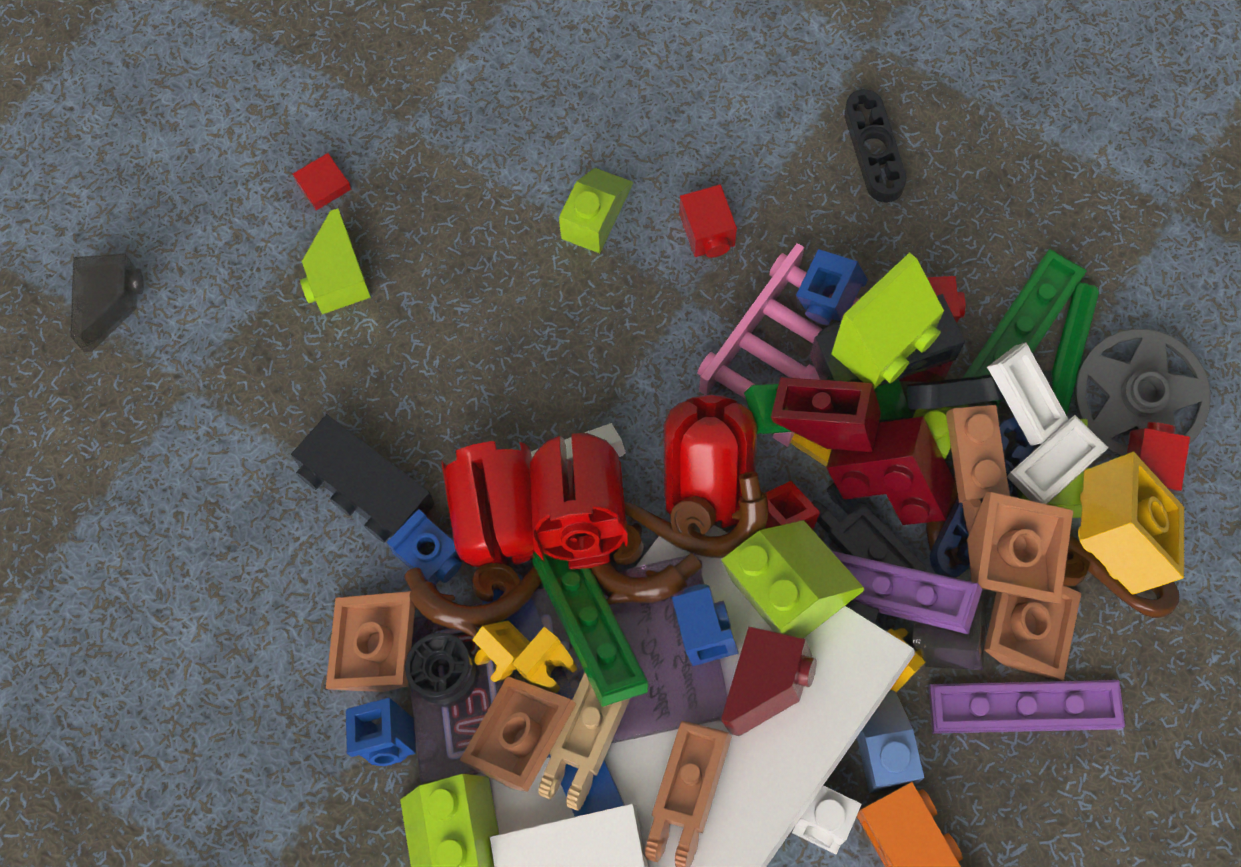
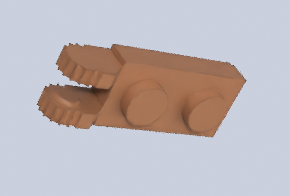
(976, 456)
(687, 790)

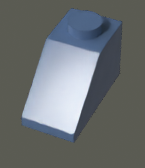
(889, 748)

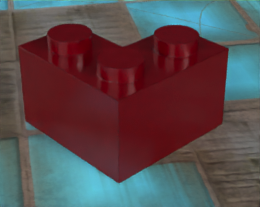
(903, 467)

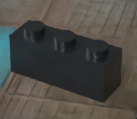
(943, 350)
(359, 478)

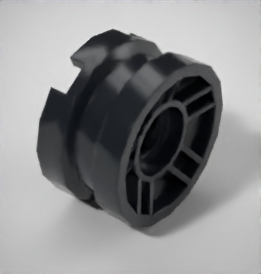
(446, 651)

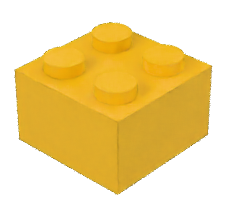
(1132, 524)

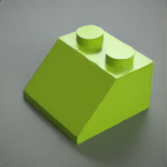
(889, 324)
(791, 578)
(450, 822)

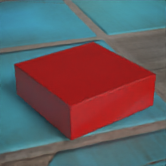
(322, 181)

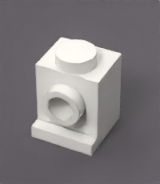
(828, 820)

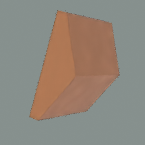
(1020, 547)
(1033, 633)
(370, 642)
(517, 733)

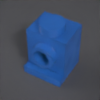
(830, 275)
(411, 538)
(704, 625)
(383, 742)

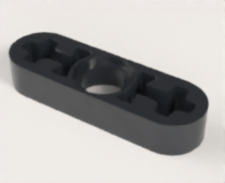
(878, 129)

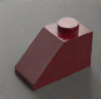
(829, 412)
(767, 679)

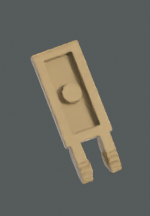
(582, 744)

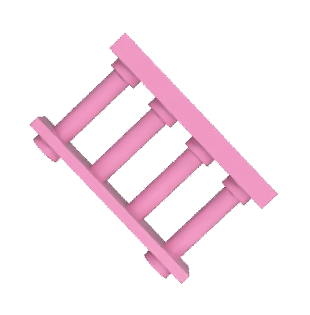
(715, 366)

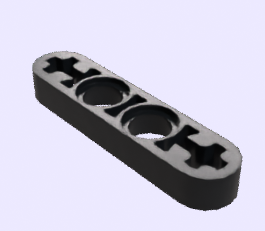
(957, 391)

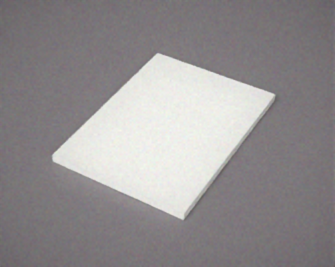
(769, 769)

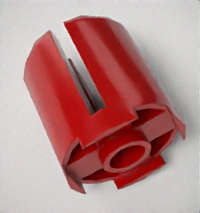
(705, 451)
(577, 500)
(490, 503)

